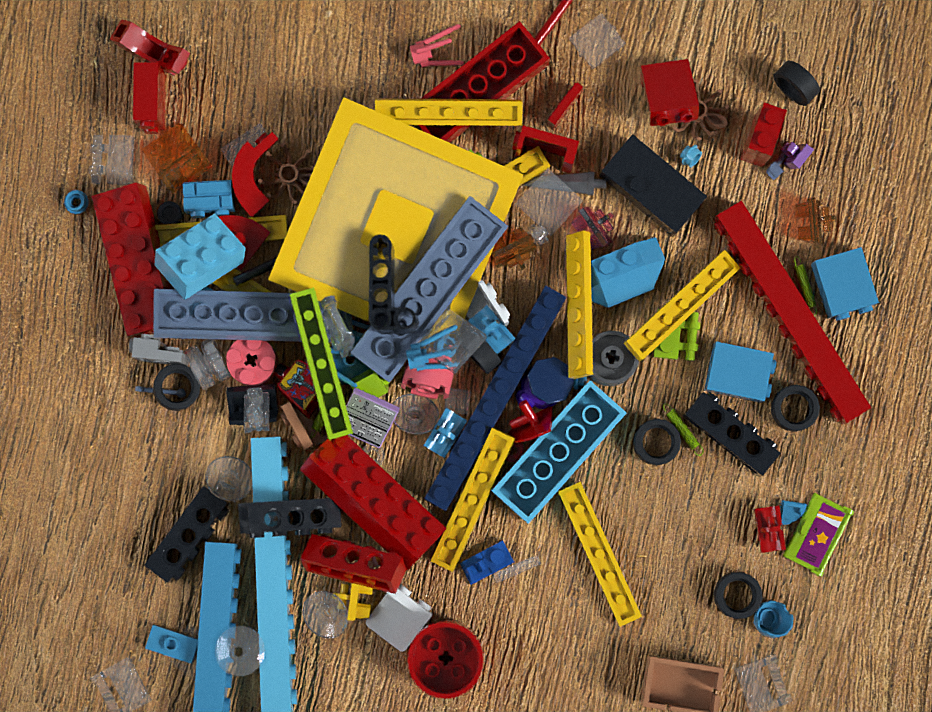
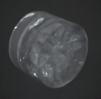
(207, 364)

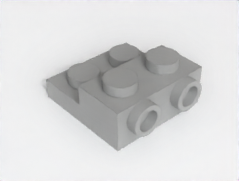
(154, 351)

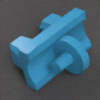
(497, 334)
(445, 433)

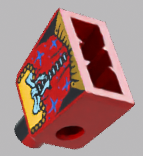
(297, 386)

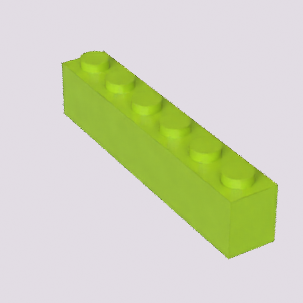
(321, 363)

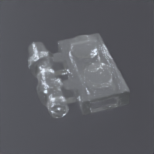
(120, 159)

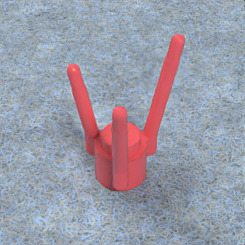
(422, 50)

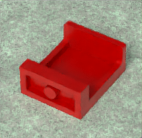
(670, 92)
(548, 143)

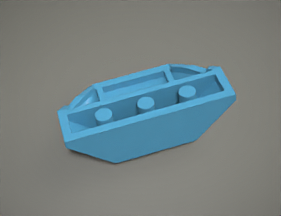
(626, 272)

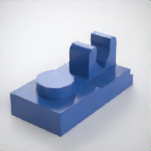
(486, 562)

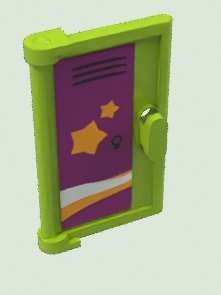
(818, 534)

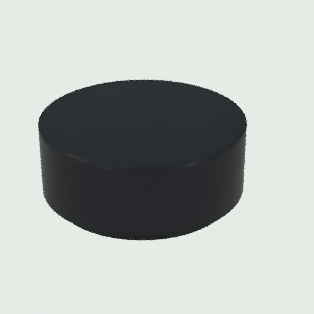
(169, 213)

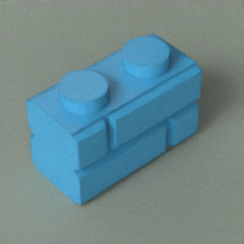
(208, 198)

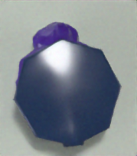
(545, 383)

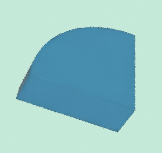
(791, 511)

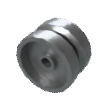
(625, 362)

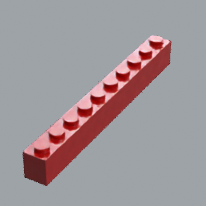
(791, 312)

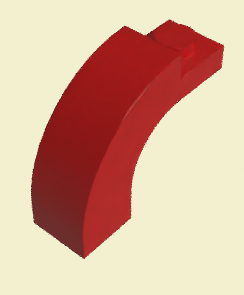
(149, 48)
(243, 174)

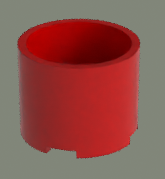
(448, 679)

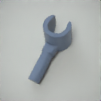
(774, 169)

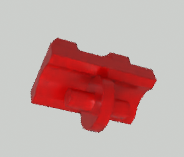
(769, 529)

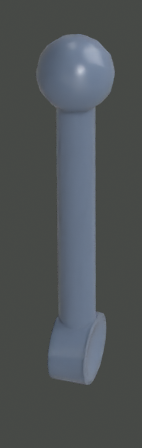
(180, 392)

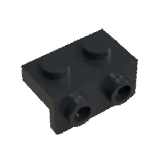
(235, 401)

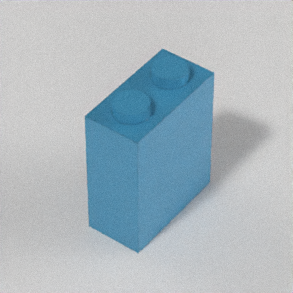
(845, 284)
(740, 372)

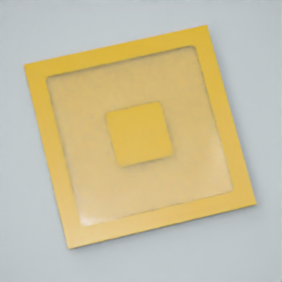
(386, 182)

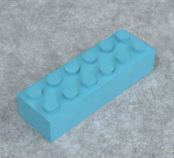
(559, 452)

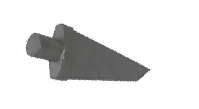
(578, 183)

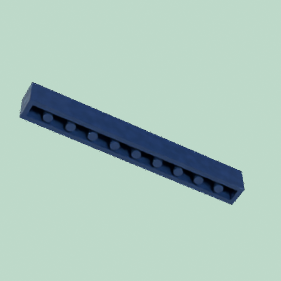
(495, 398)

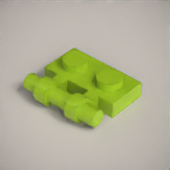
(671, 345)

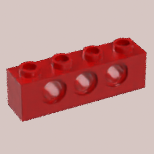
(340, 567)

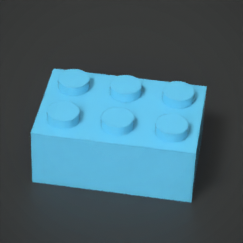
(199, 256)

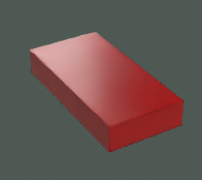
(564, 105)

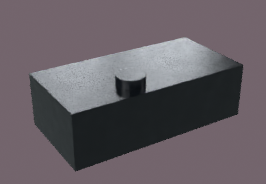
(653, 185)

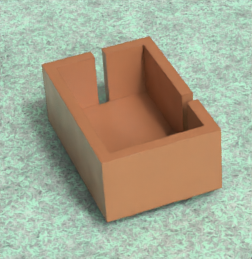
(681, 685)

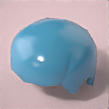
(773, 619)

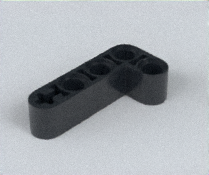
(386, 284)

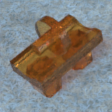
(812, 211)
(515, 252)

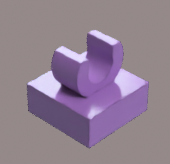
(796, 154)

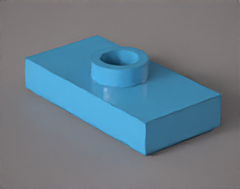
(172, 644)

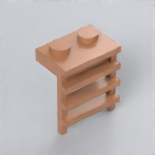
(302, 427)

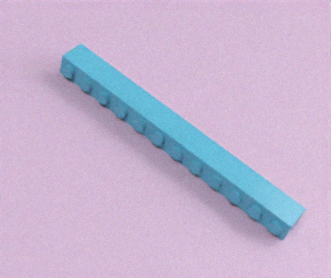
(272, 581)

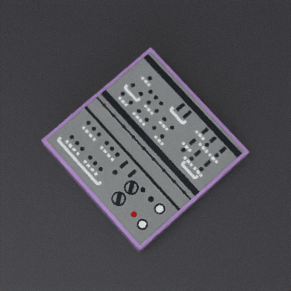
(370, 417)

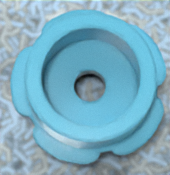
(690, 155)

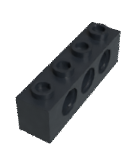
(757, 463)
(253, 514)
(159, 561)

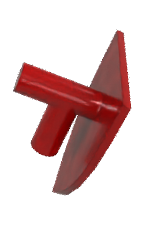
(248, 233)
(530, 424)

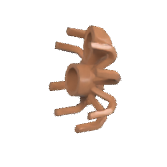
(714, 120)
(288, 174)

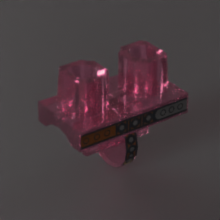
(587, 219)

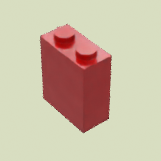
(149, 97)
(763, 134)

